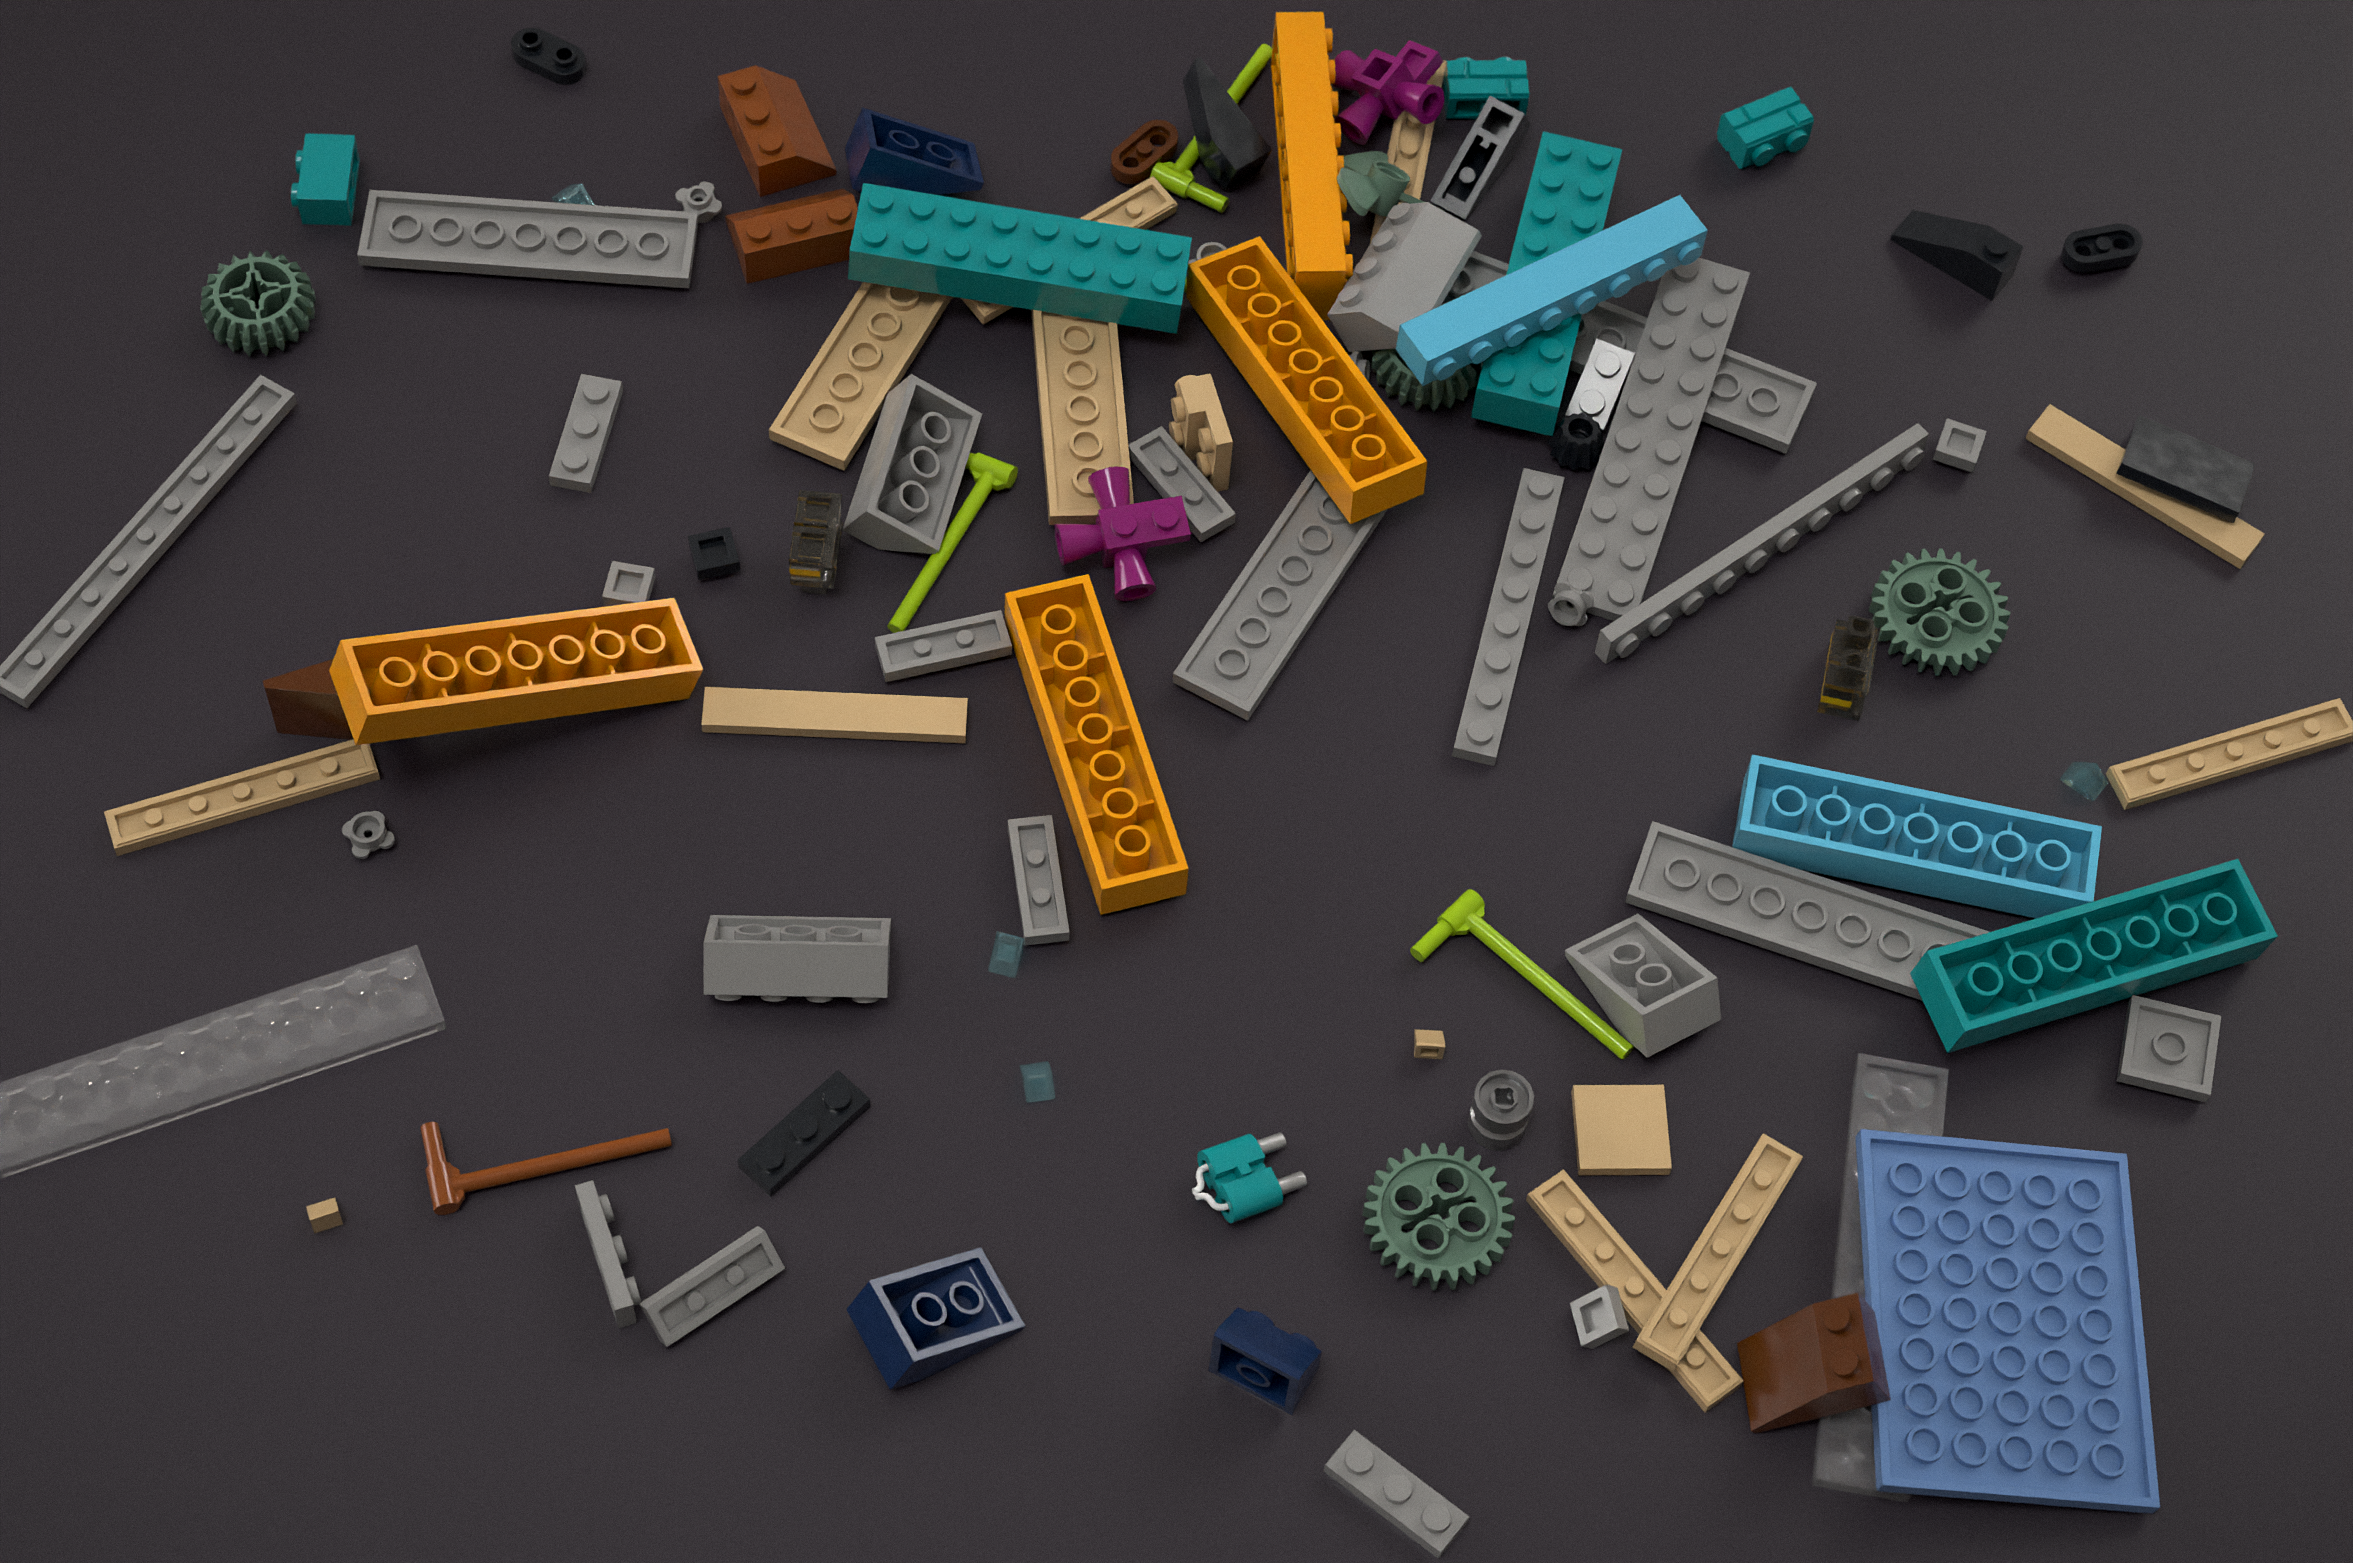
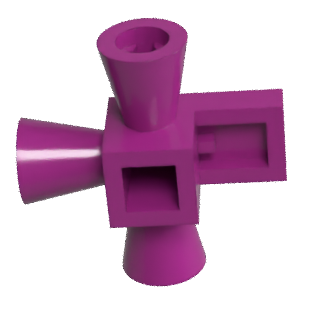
(1388, 88)
(1124, 532)

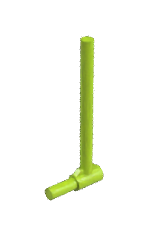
(1177, 176)
(988, 475)
(1467, 916)

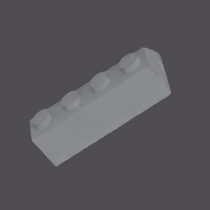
(1401, 275)
(912, 469)
(797, 957)

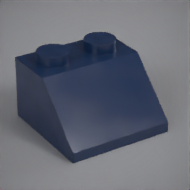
(1264, 1359)

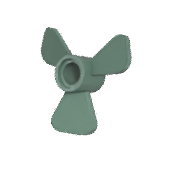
(1373, 183)

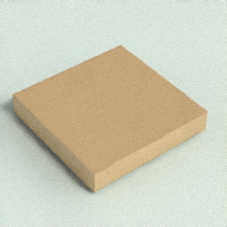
(1621, 1130)

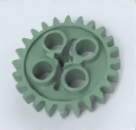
(1939, 611)
(1458, 1249)

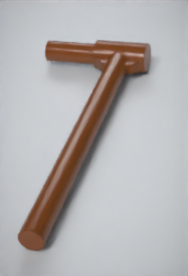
(448, 1186)

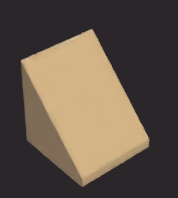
(1429, 1044)
(324, 1215)

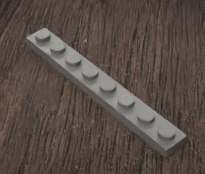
(1508, 617)

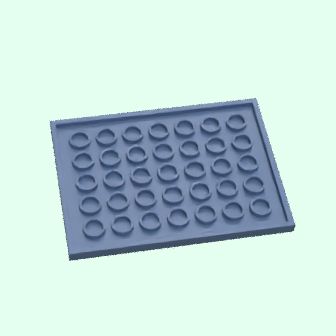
(2006, 1322)

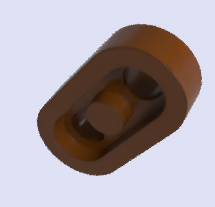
(1139, 152)

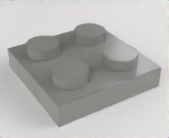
(2169, 1048)

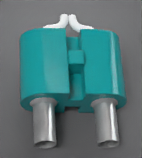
(1241, 1178)

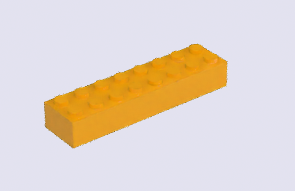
(1309, 158)
(1306, 380)
(514, 670)
(1095, 745)

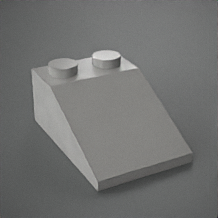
(1646, 984)

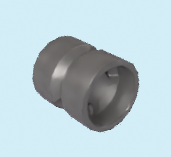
(1500, 1110)

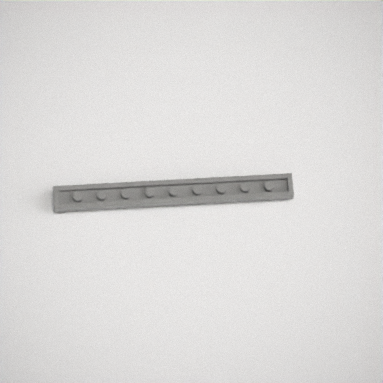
(143, 541)
(1755, 548)

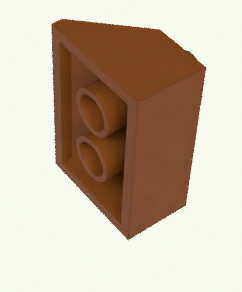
(773, 129)
(793, 234)

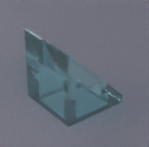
(573, 195)
(2085, 779)
(1006, 954)
(1037, 1081)

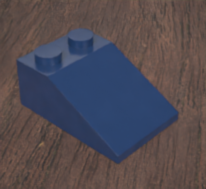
(909, 157)
(933, 1316)

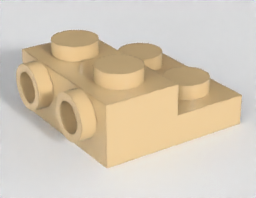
(1202, 428)

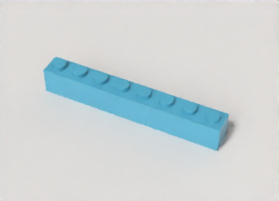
(1551, 290)

